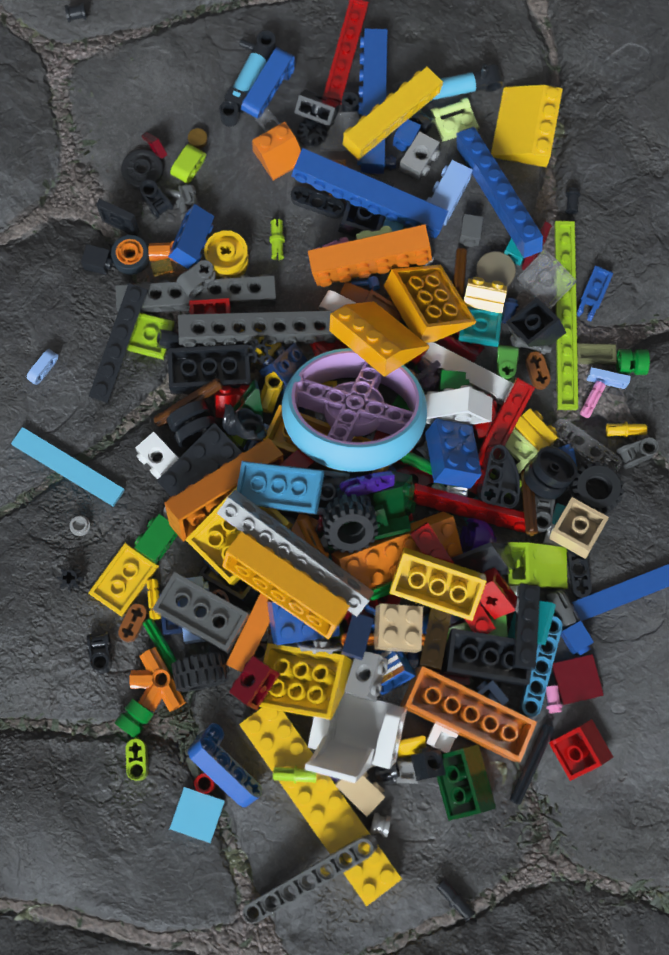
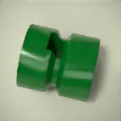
(640, 361)
(133, 718)

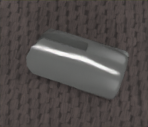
(564, 608)

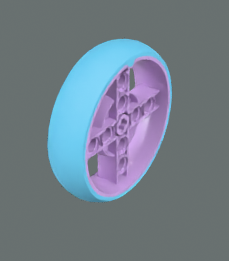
(353, 411)

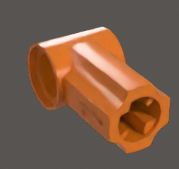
(159, 251)

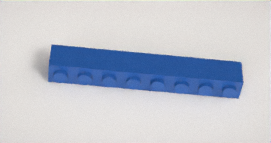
(373, 90)
(499, 192)
(368, 193)

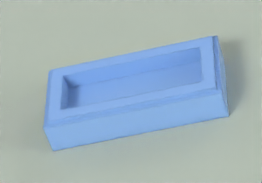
(608, 378)

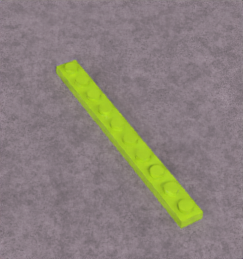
(566, 311)

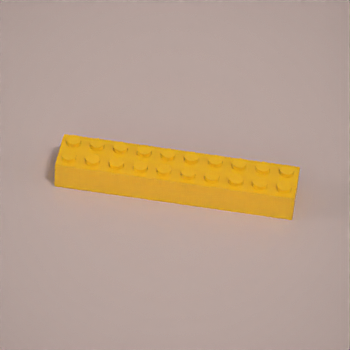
(319, 801)

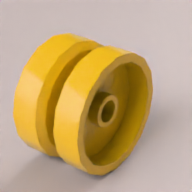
(227, 254)

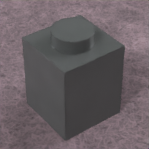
(471, 230)

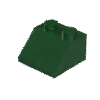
(397, 499)

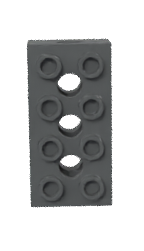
(199, 598)

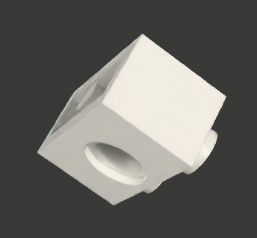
(149, 448)

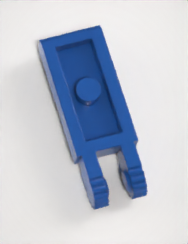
(595, 291)

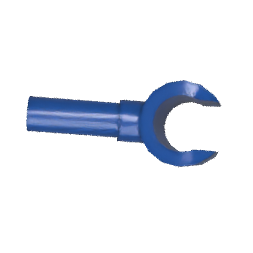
(372, 282)

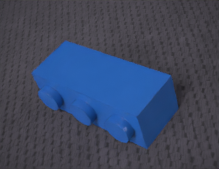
(191, 236)

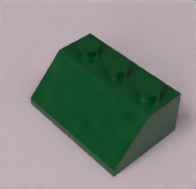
(466, 784)

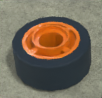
(126, 245)

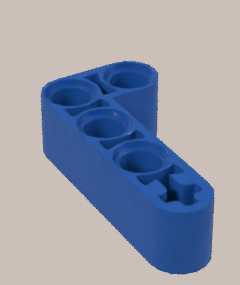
(278, 67)
(222, 767)

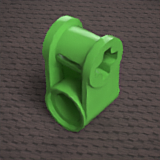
(507, 361)

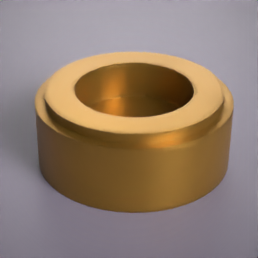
(197, 138)

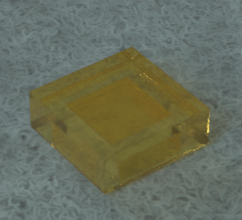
(162, 267)

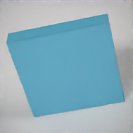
(197, 815)

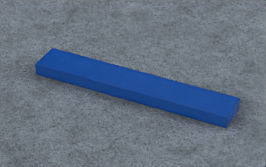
(622, 593)

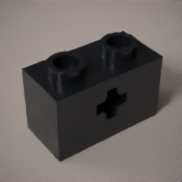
(317, 107)

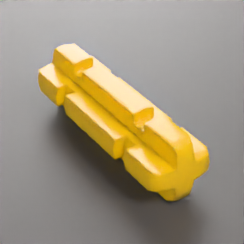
(153, 595)

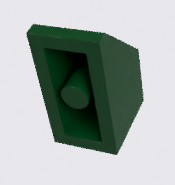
(250, 400)

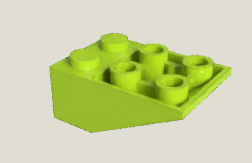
(538, 565)

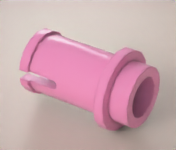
(553, 699)

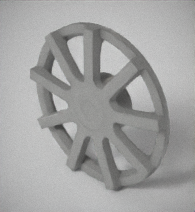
(321, 645)

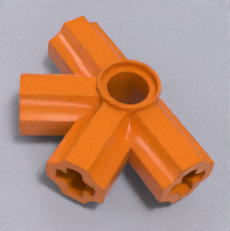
(148, 680)

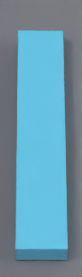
(68, 467)

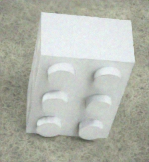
(459, 405)

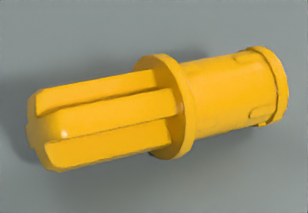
(625, 429)

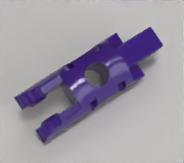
(367, 483)

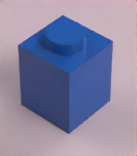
(405, 135)
(577, 638)

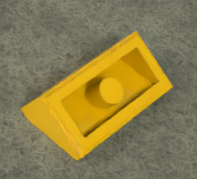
(410, 746)

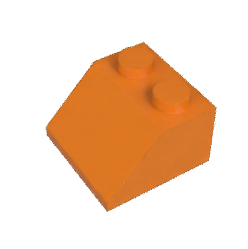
(277, 150)

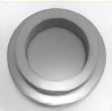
(80, 525)

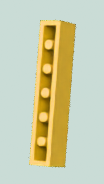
(392, 112)

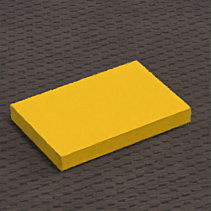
(123, 579)

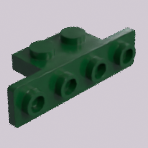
(385, 527)

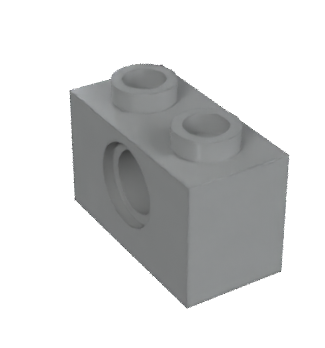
(421, 146)
(357, 683)

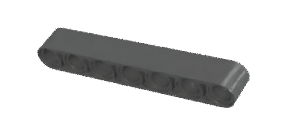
(300, 883)

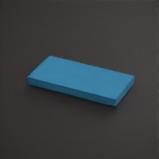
(281, 486)

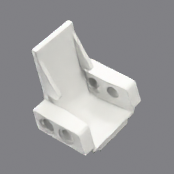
(356, 738)

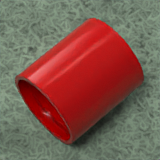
(197, 786)

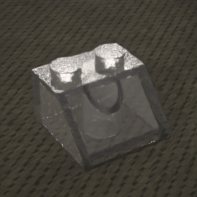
(546, 279)

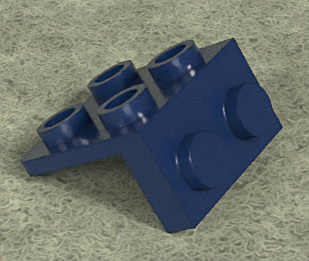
(285, 363)

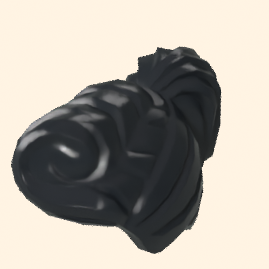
(244, 424)

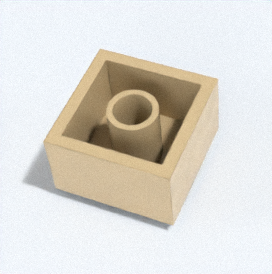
(578, 527)
(398, 628)
(362, 793)

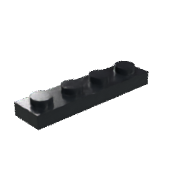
(526, 627)

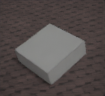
(407, 772)

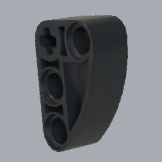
(505, 481)

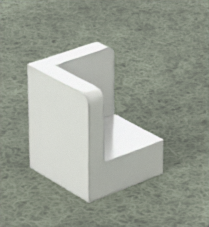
(441, 738)

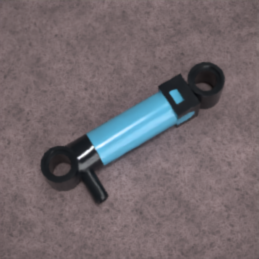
(247, 76)
(486, 79)

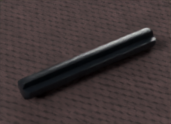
(531, 764)

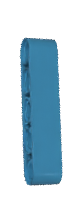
(541, 677)

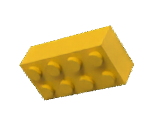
(438, 584)

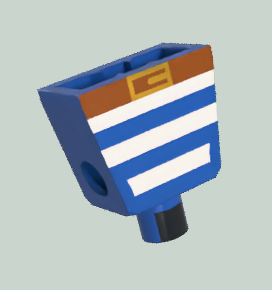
(398, 670)

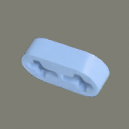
(42, 366)

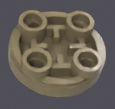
(496, 267)

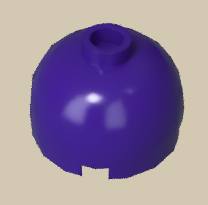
(476, 534)

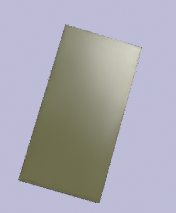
(596, 354)

